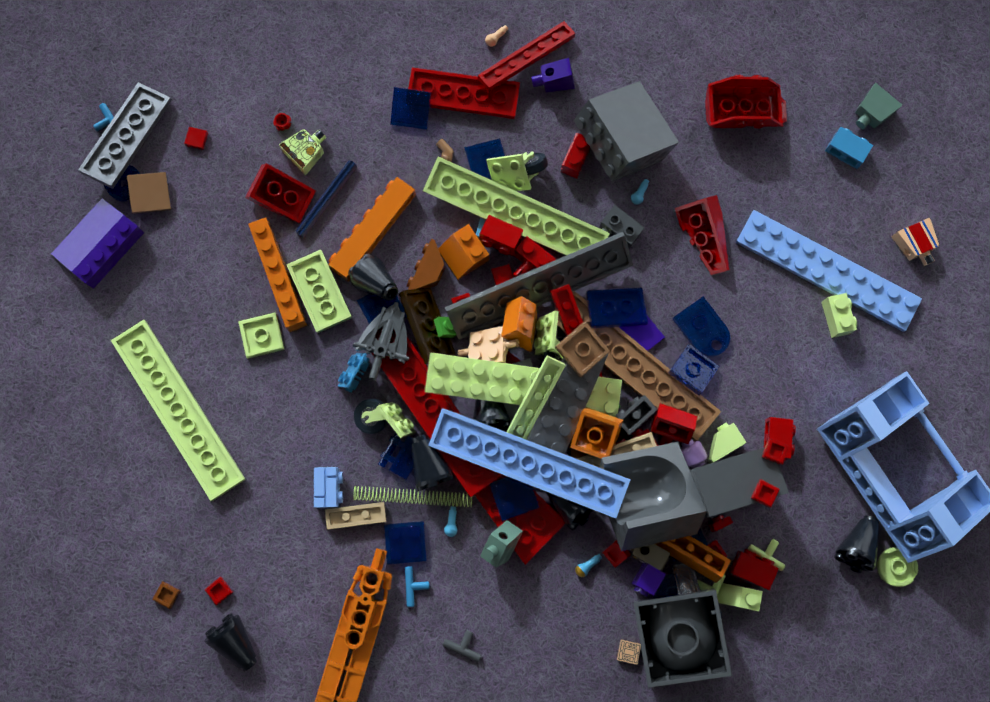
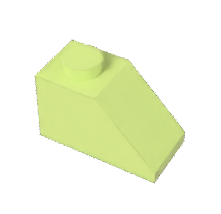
(725, 441)
(740, 597)

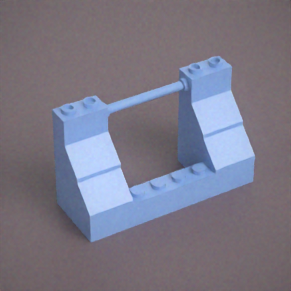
(936, 521)

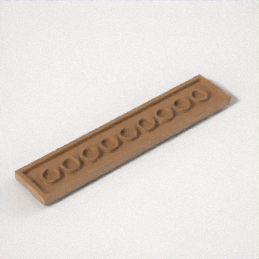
(647, 374)

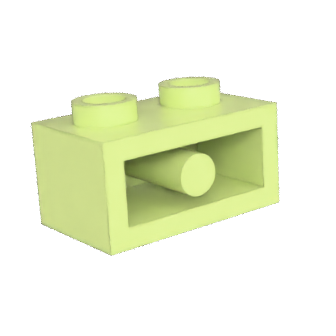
(839, 315)

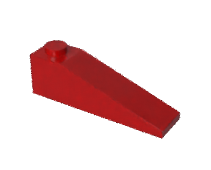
(706, 228)

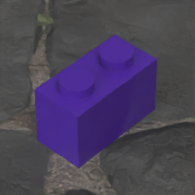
(647, 580)

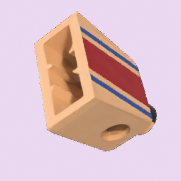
(917, 241)

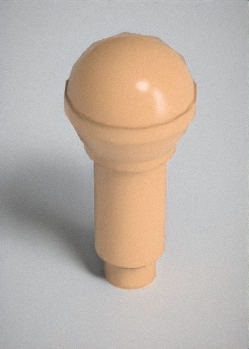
(491, 39)

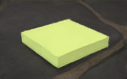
(261, 335)

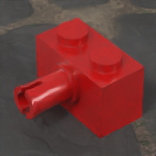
(531, 255)
(673, 424)

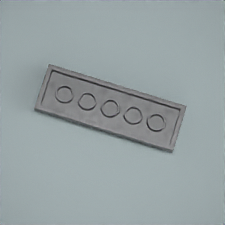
(125, 135)
(563, 408)

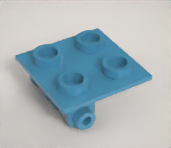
(356, 362)

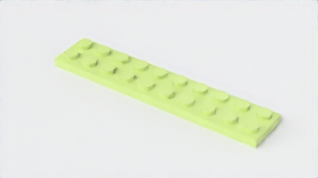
(488, 197)
(503, 382)
(178, 410)

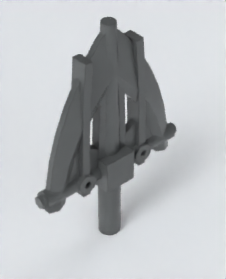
(390, 320)

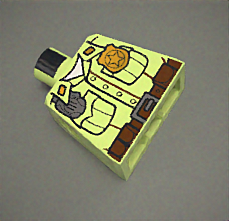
(304, 149)

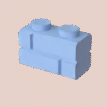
(327, 487)

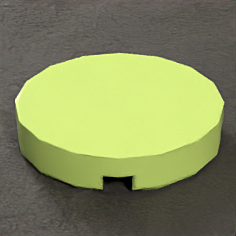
(891, 565)

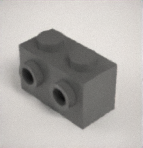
(618, 221)
(638, 412)

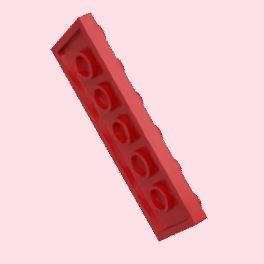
(466, 93)

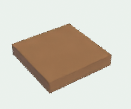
(148, 192)
(582, 349)

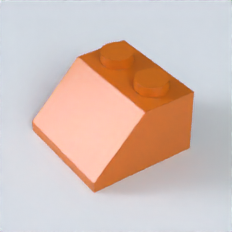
(463, 252)
(520, 322)
(596, 433)

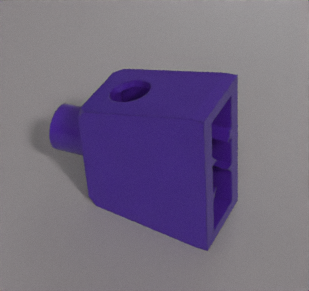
(555, 76)

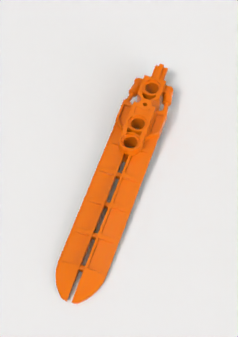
(367, 632)

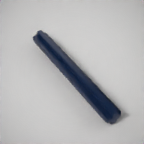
(326, 199)

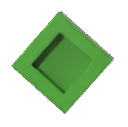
(444, 327)

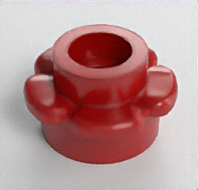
(282, 117)

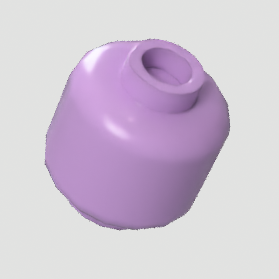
(694, 454)

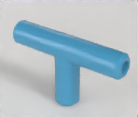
(108, 117)
(411, 586)

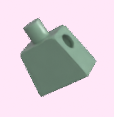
(876, 107)
(499, 550)

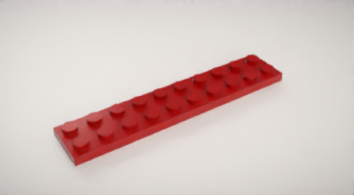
(410, 383)

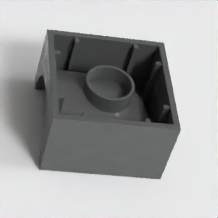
(732, 481)
(659, 499)
(682, 638)

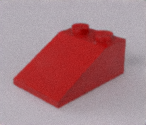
(280, 193)

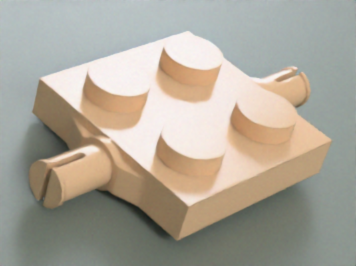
(488, 345)

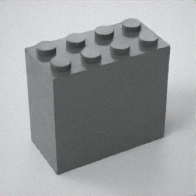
(625, 131)

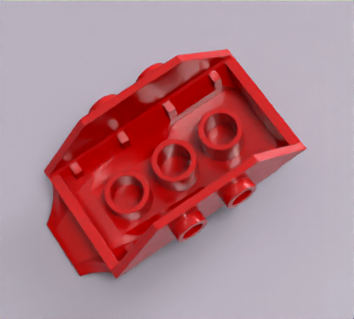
(745, 102)

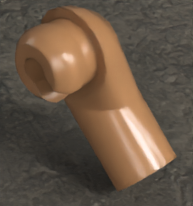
(447, 151)

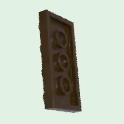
(421, 312)

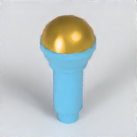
(583, 568)

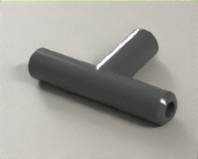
(463, 647)

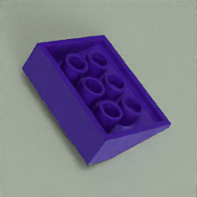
(97, 243)

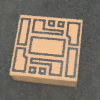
(628, 652)

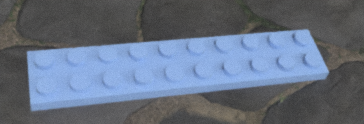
(829, 270)
(529, 463)

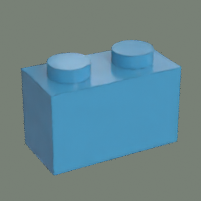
(849, 147)

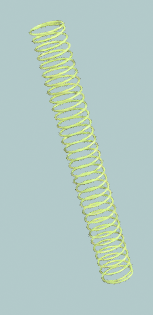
(354, 496)

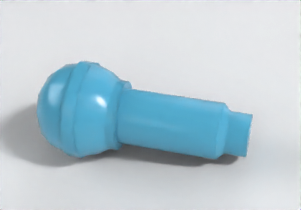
(638, 197)
(451, 528)

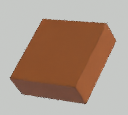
(166, 595)

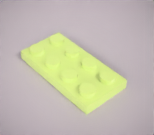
(319, 291)

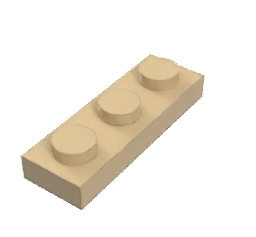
(355, 515)

